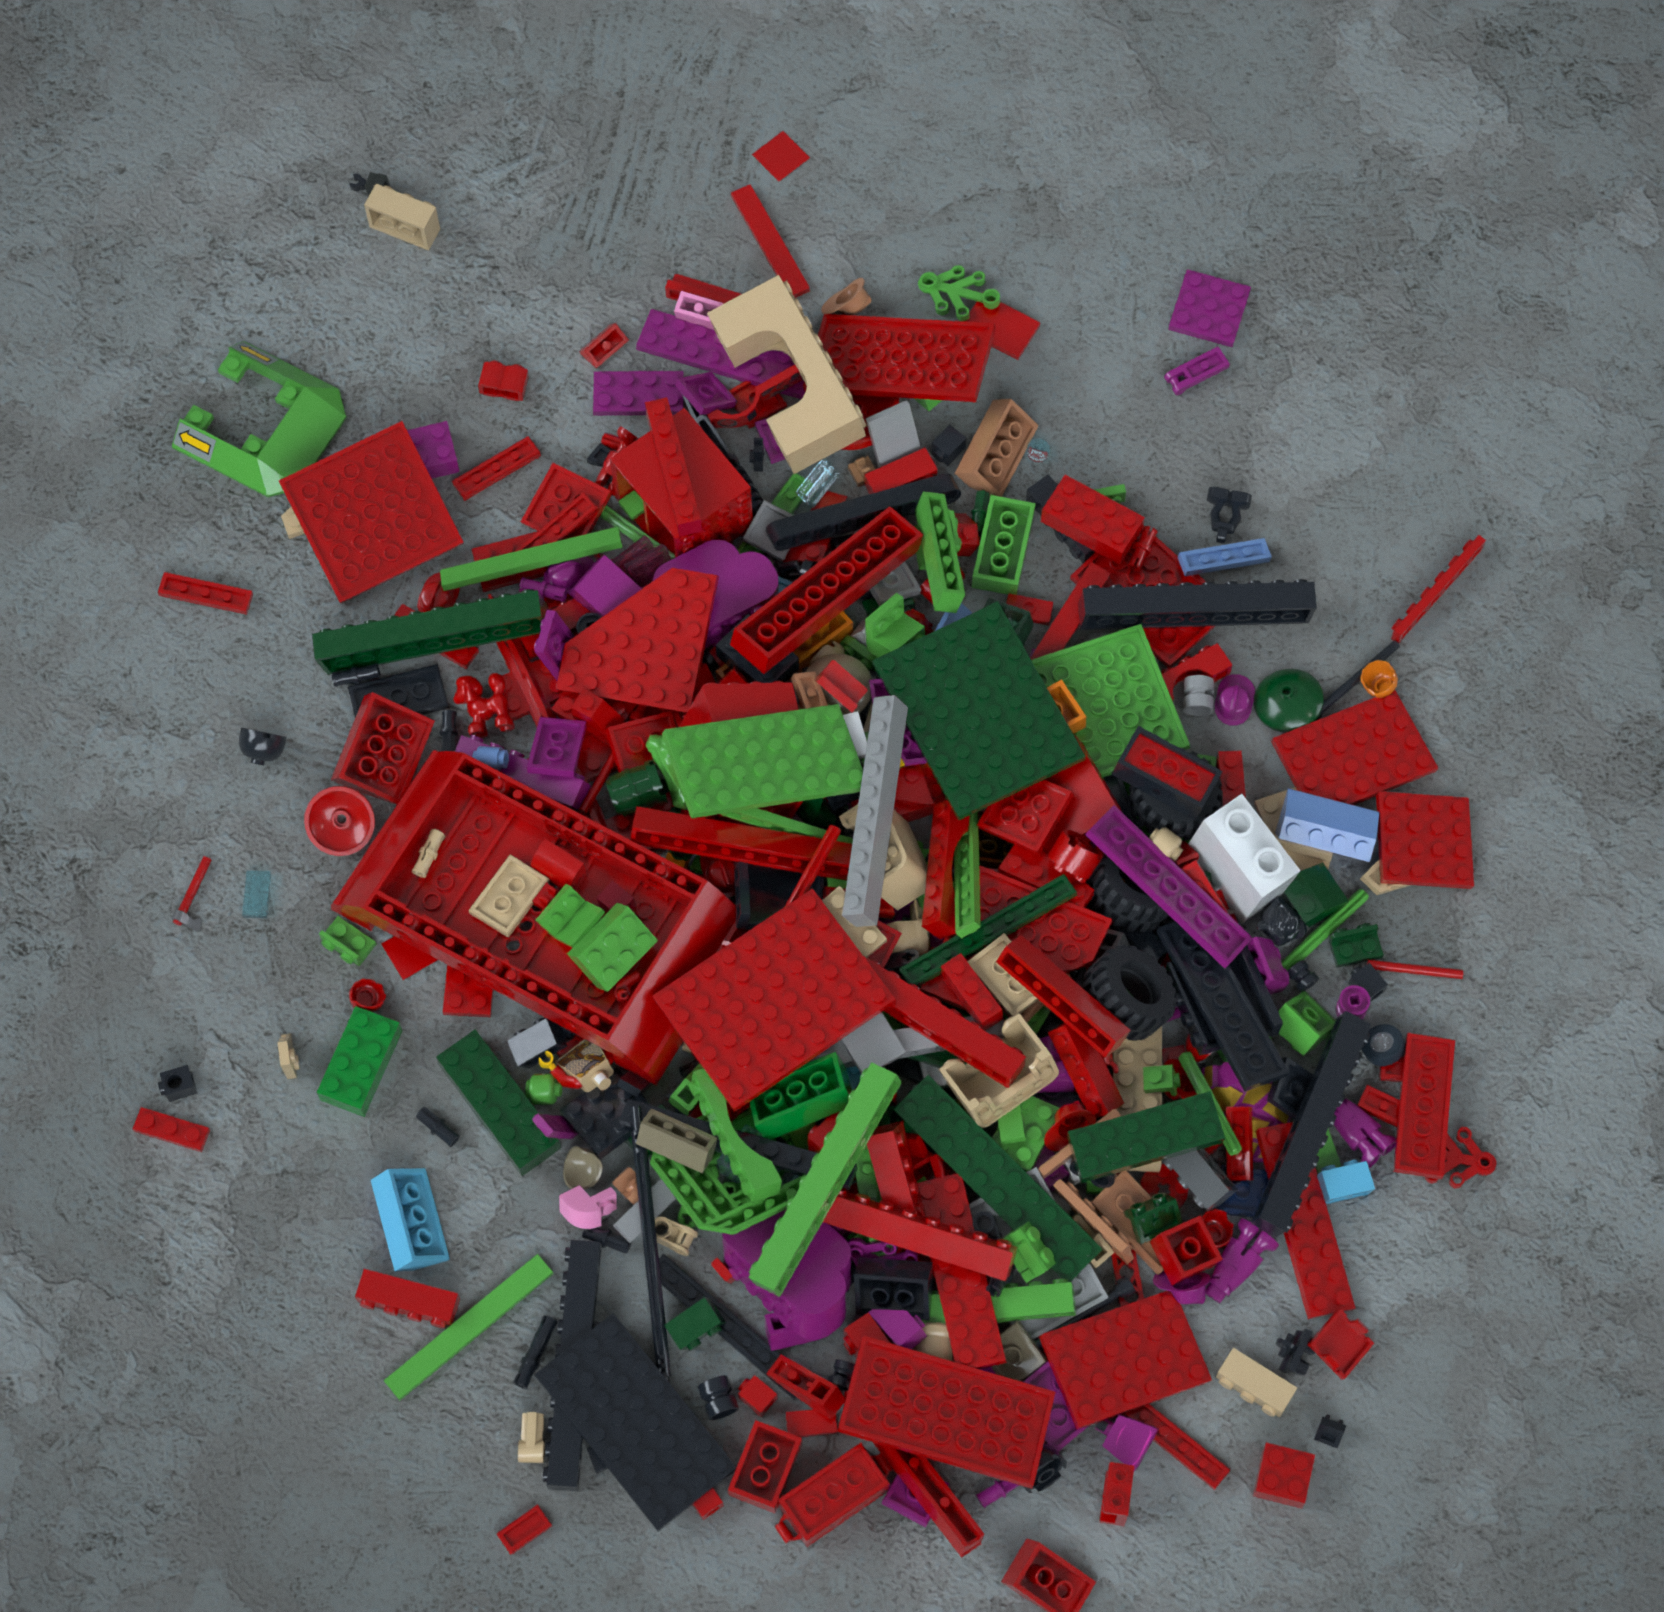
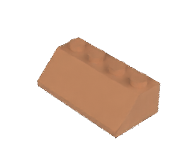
(997, 447)

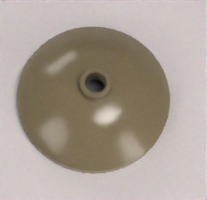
(851, 665)

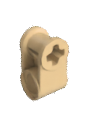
(675, 1236)

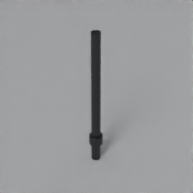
(1355, 679)

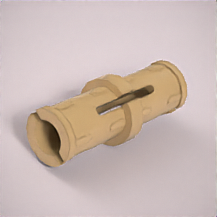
(428, 853)

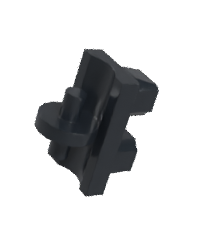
(1292, 1350)

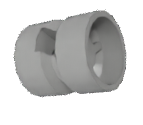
(1198, 695)

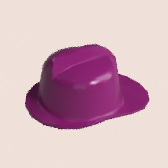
(567, 573)
(1234, 699)
(1185, 1292)

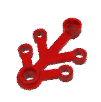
(1455, 1157)

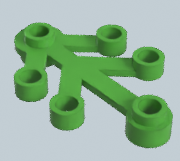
(957, 290)

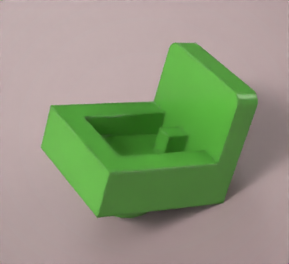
(1161, 1079)

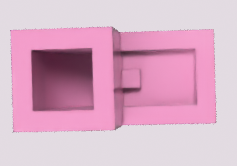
(585, 1210)

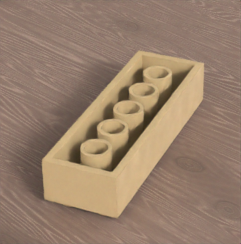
(1131, 1059)

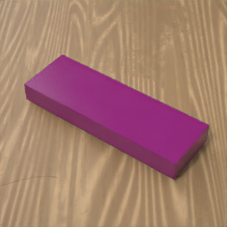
(554, 1126)

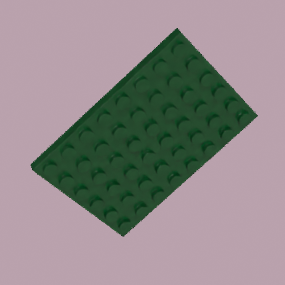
(979, 710)

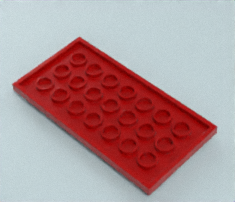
(908, 356)
(946, 1411)

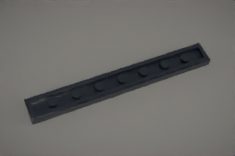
(733, 1331)

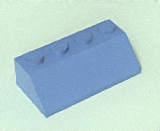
(1328, 825)

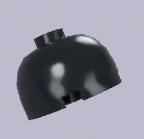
(261, 745)
(1048, 1468)

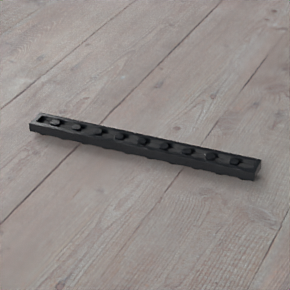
(783, 1156)

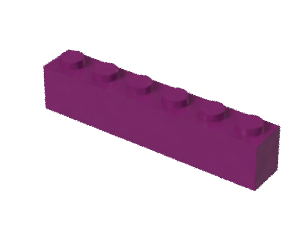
(565, 790)

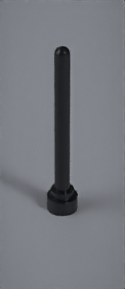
(1122, 1288)

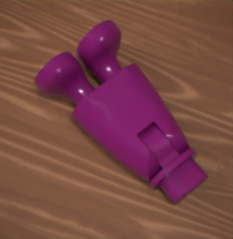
(1357, 1128)
(1238, 1261)

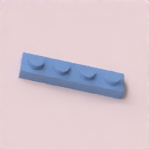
(1224, 557)

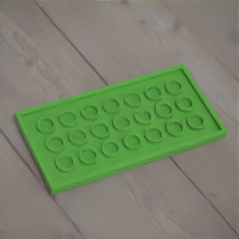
(764, 760)

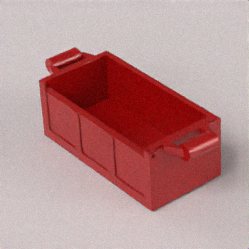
(833, 1495)

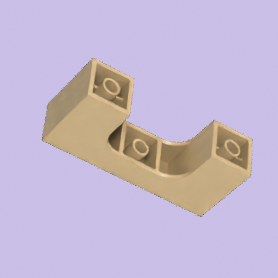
(774, 320)

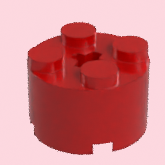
(1075, 855)

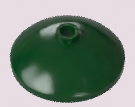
(1292, 710)

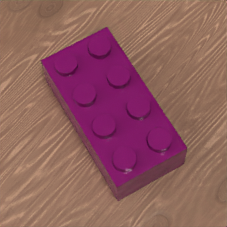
(435, 449)

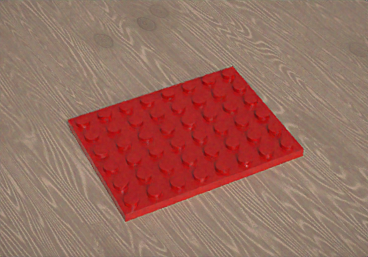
(773, 999)

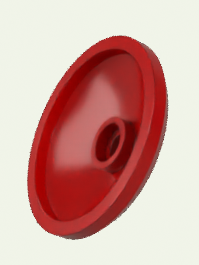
(333, 835)

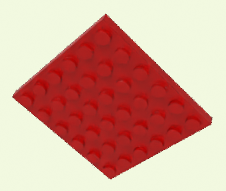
(371, 512)

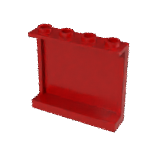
(1090, 799)

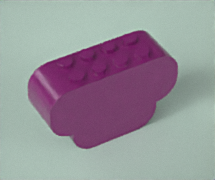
(743, 584)
(816, 1292)

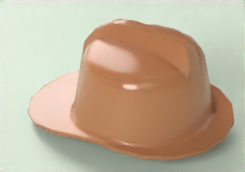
(849, 300)

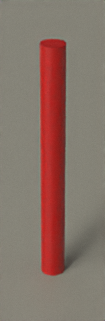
(1416, 969)

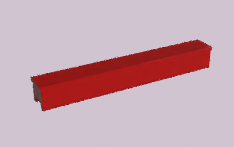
(935, 1498)

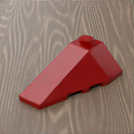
(820, 549)

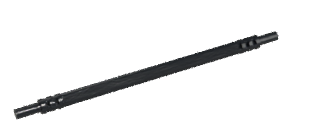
(650, 1249)

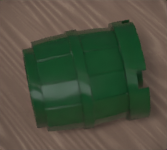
(636, 788)

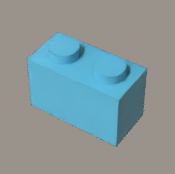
(1346, 1181)

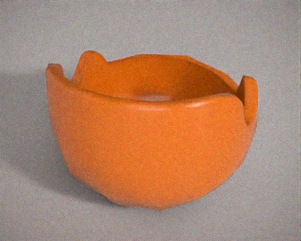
(1379, 678)

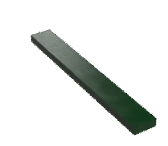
(1002, 922)

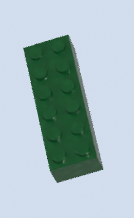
(497, 1102)
(1145, 1137)

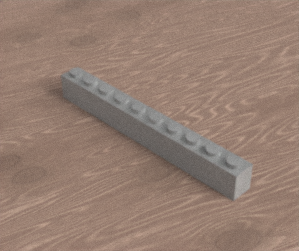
(875, 811)

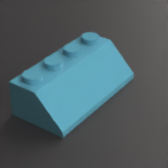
(409, 1219)

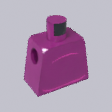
(1127, 1439)

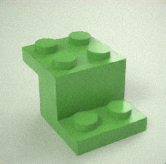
(891, 628)

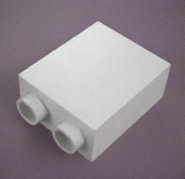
(1243, 858)

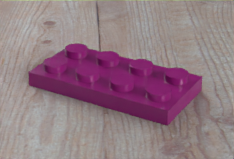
(627, 391)

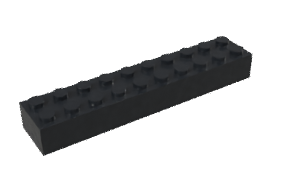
(1197, 604)

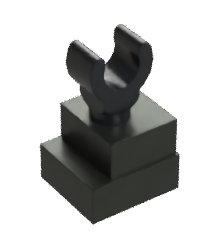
(369, 184)

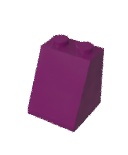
(603, 587)

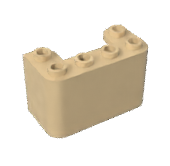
(905, 863)
(988, 1099)

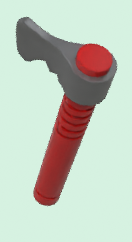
(180, 916)

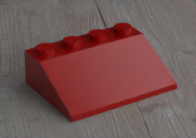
(382, 749)

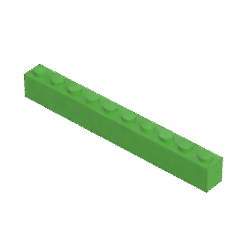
(825, 1179)

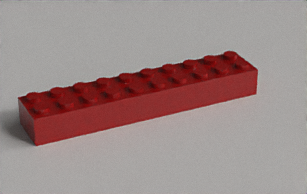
(826, 590)

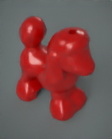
(482, 709)

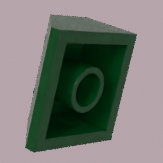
(1315, 894)

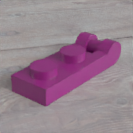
(1197, 370)

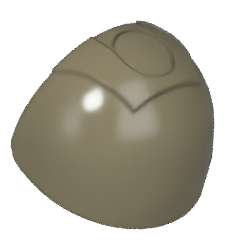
(581, 1168)

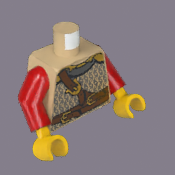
(582, 1067)

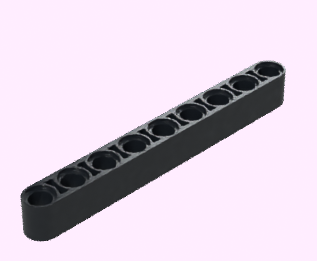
(856, 513)

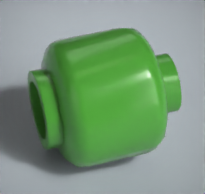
(543, 1089)

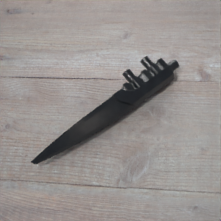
(709, 429)

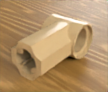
(531, 1446)

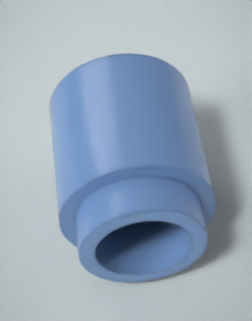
(492, 756)

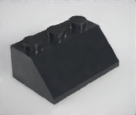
(893, 1286)

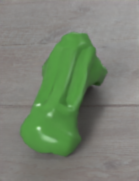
(658, 749)

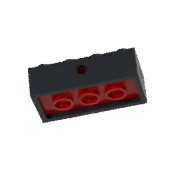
(1166, 772)

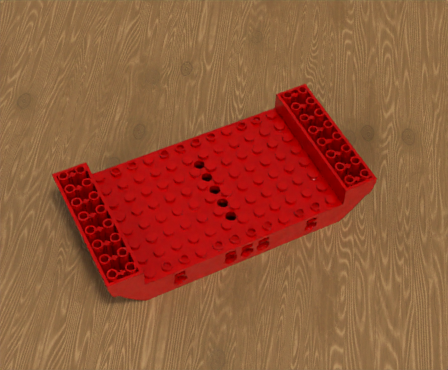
(496, 817)

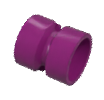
(1354, 1000)

